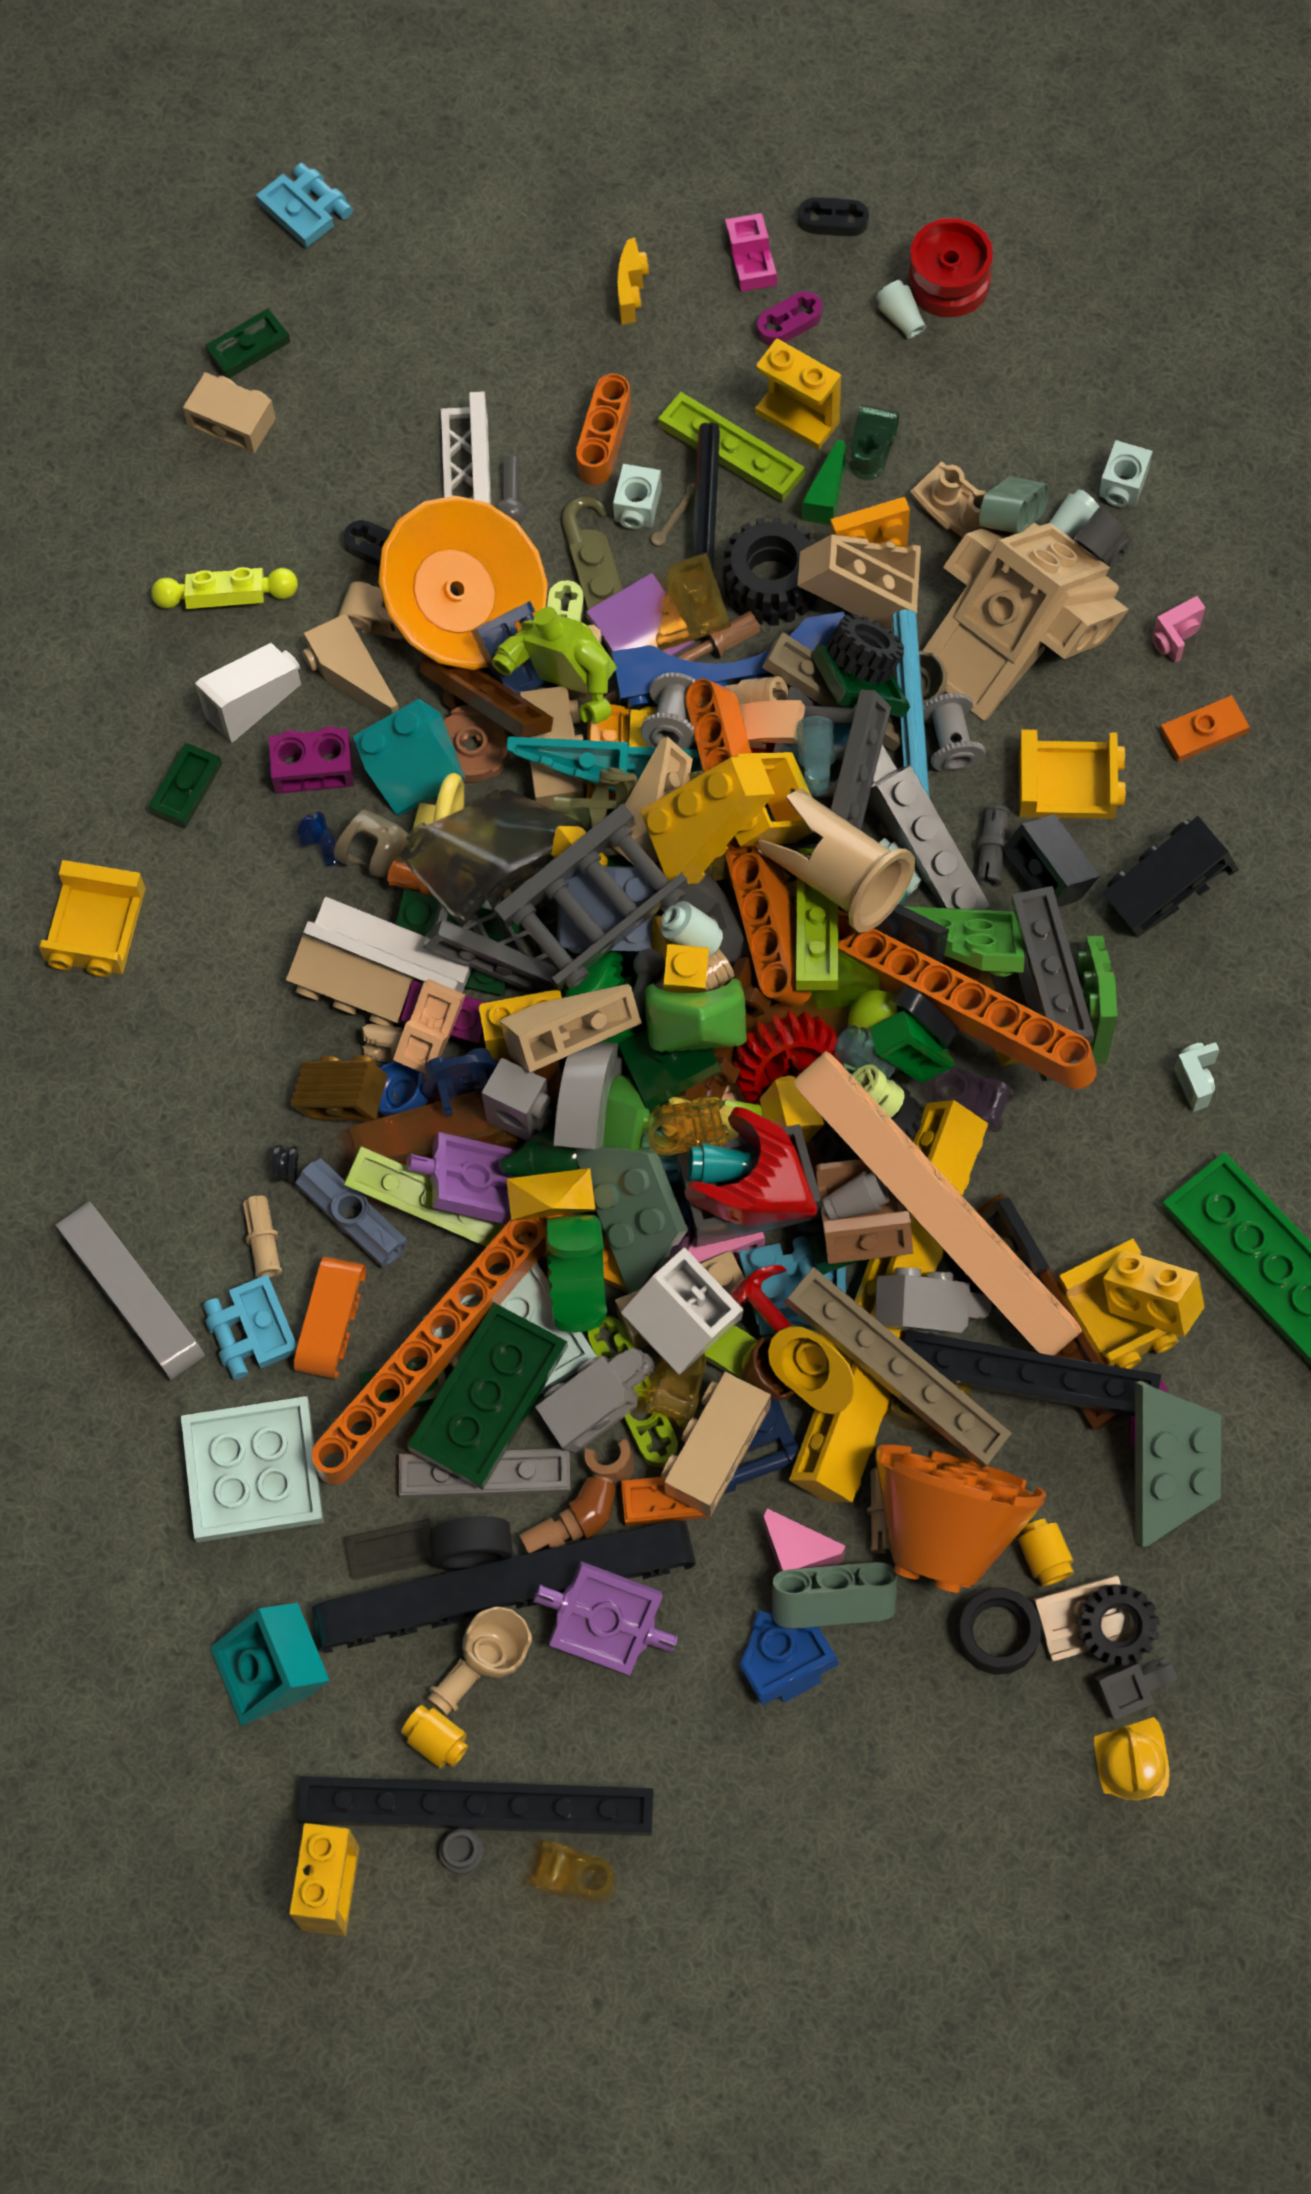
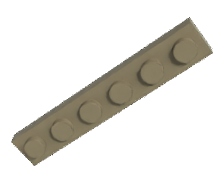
(897, 1367)

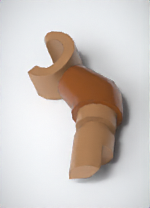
(592, 1506)

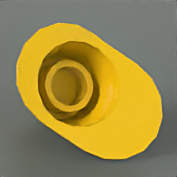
(812, 1368)
(1133, 1761)

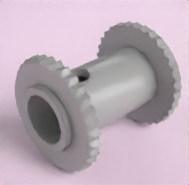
(672, 713)
(955, 746)

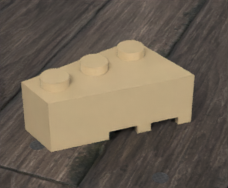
(862, 576)

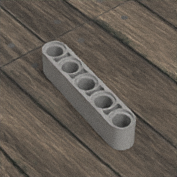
(130, 1290)

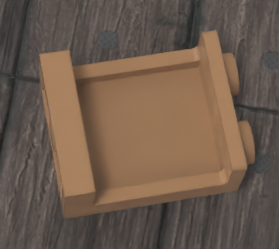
(865, 1235)

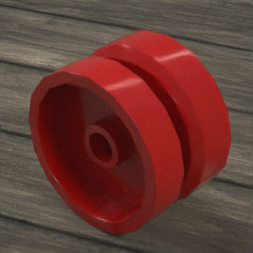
(950, 267)

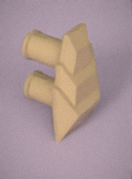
(950, 499)

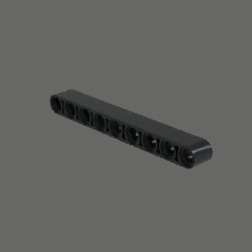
(503, 1583)

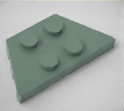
(634, 1209)
(1173, 1461)

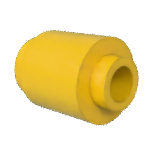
(1046, 1552)
(435, 1737)

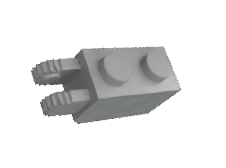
(927, 1303)
(594, 1398)

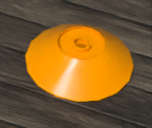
(464, 547)

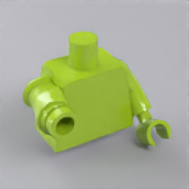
(561, 654)

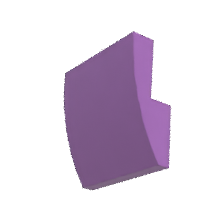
(632, 617)

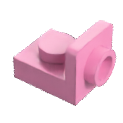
(1176, 626)

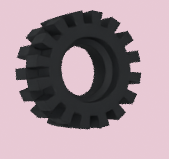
(865, 649)
(1143, 1631)

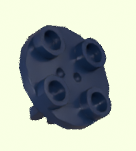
(457, 1076)

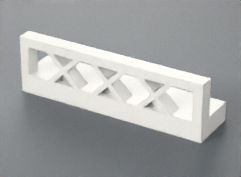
(480, 449)
(385, 944)

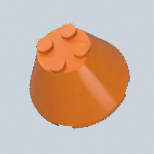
(949, 1514)

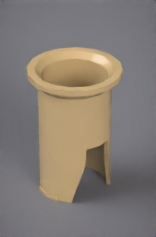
(846, 865)

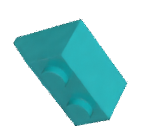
(408, 755)
(269, 1662)

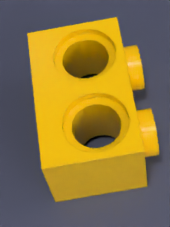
(1153, 1293)

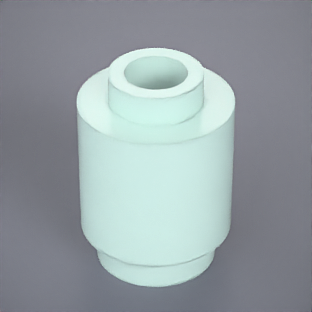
(691, 927)

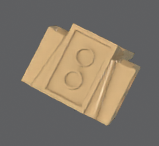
(1016, 597)

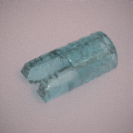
(816, 751)

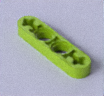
(665, 1432)

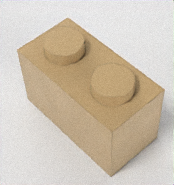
(229, 412)

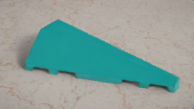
(586, 757)

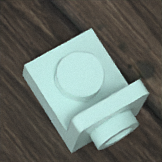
(1194, 1080)

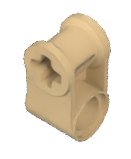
(367, 610)

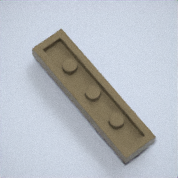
(797, 668)

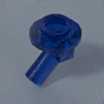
(313, 831)

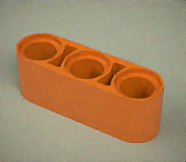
(603, 415)
(328, 1316)

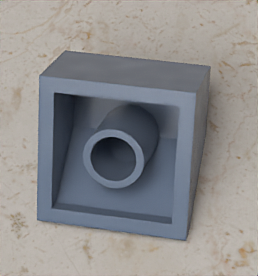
(603, 910)

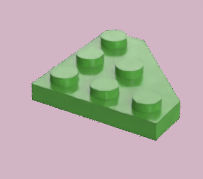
(980, 938)
(1099, 994)

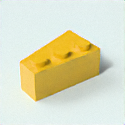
(705, 814)

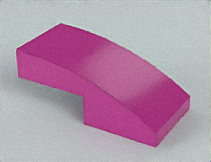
(751, 252)

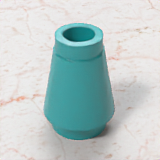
(717, 1164)

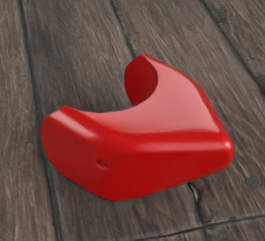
(772, 1191)

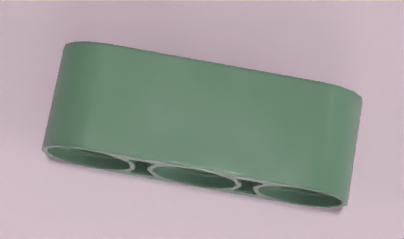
(1014, 504)
(834, 1595)

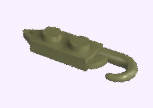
(590, 554)

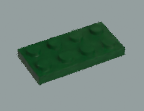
(487, 1396)

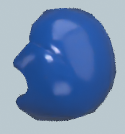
(407, 1086)

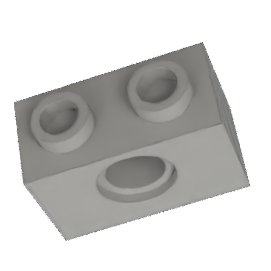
(517, 1100)

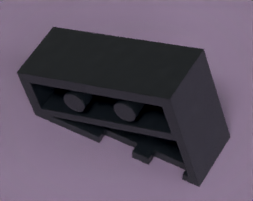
(1168, 875)

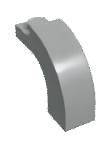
(585, 1095)

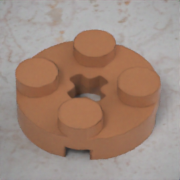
(488, 758)

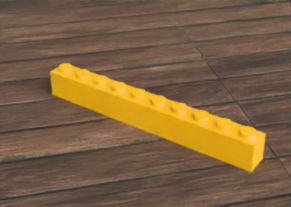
(840, 1443)

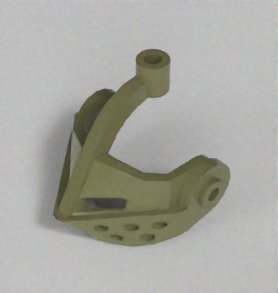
(599, 801)

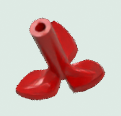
(750, 1289)

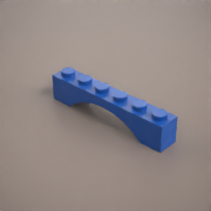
(641, 665)

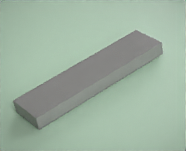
(517, 1473)

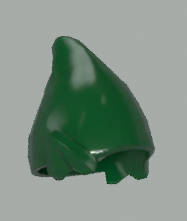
(540, 1156)

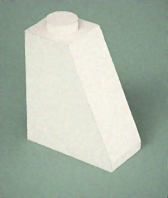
(247, 689)

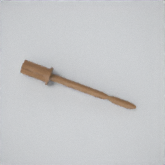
(720, 641)

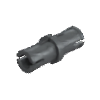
(991, 845)

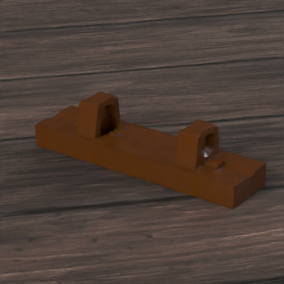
(510, 712)
(755, 1006)

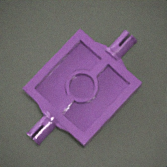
(466, 1177)
(605, 1618)

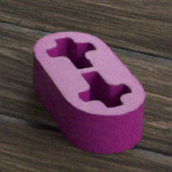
(788, 317)

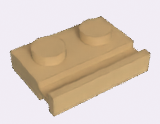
(1059, 1615)

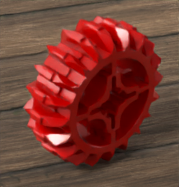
(774, 1044)

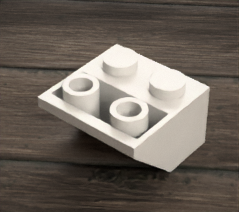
(682, 1311)

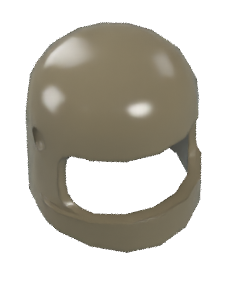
(389, 837)

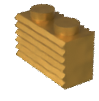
(339, 1089)

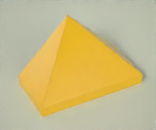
(550, 1194)

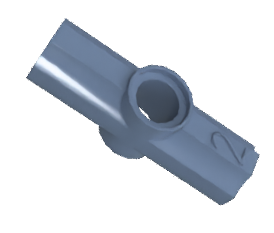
(368, 1229)

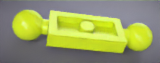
(224, 588)

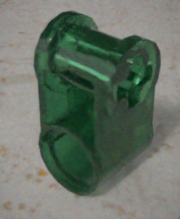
(872, 441)

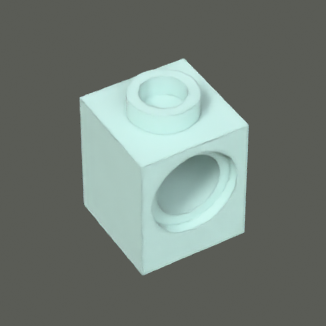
(1129, 462)
(637, 483)

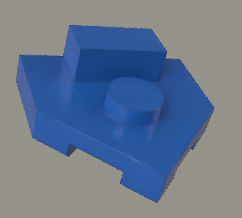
(784, 1659)

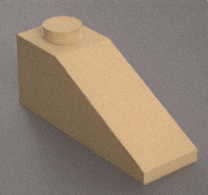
(347, 664)
(663, 774)
(568, 1025)

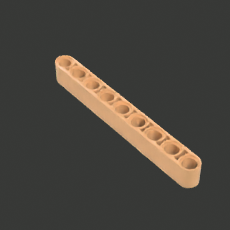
(937, 1205)

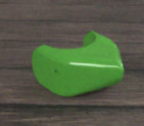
(695, 1019)

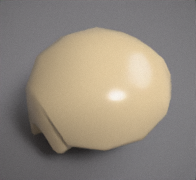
(496, 1642)

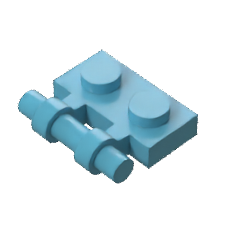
(296, 211)
(779, 1286)
(263, 1322)

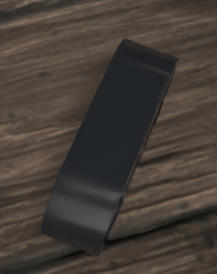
(833, 216)
(365, 550)
(926, 1014)

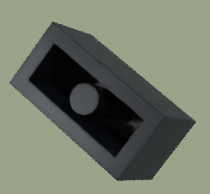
(1051, 857)

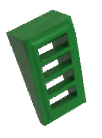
(823, 495)
(906, 1044)

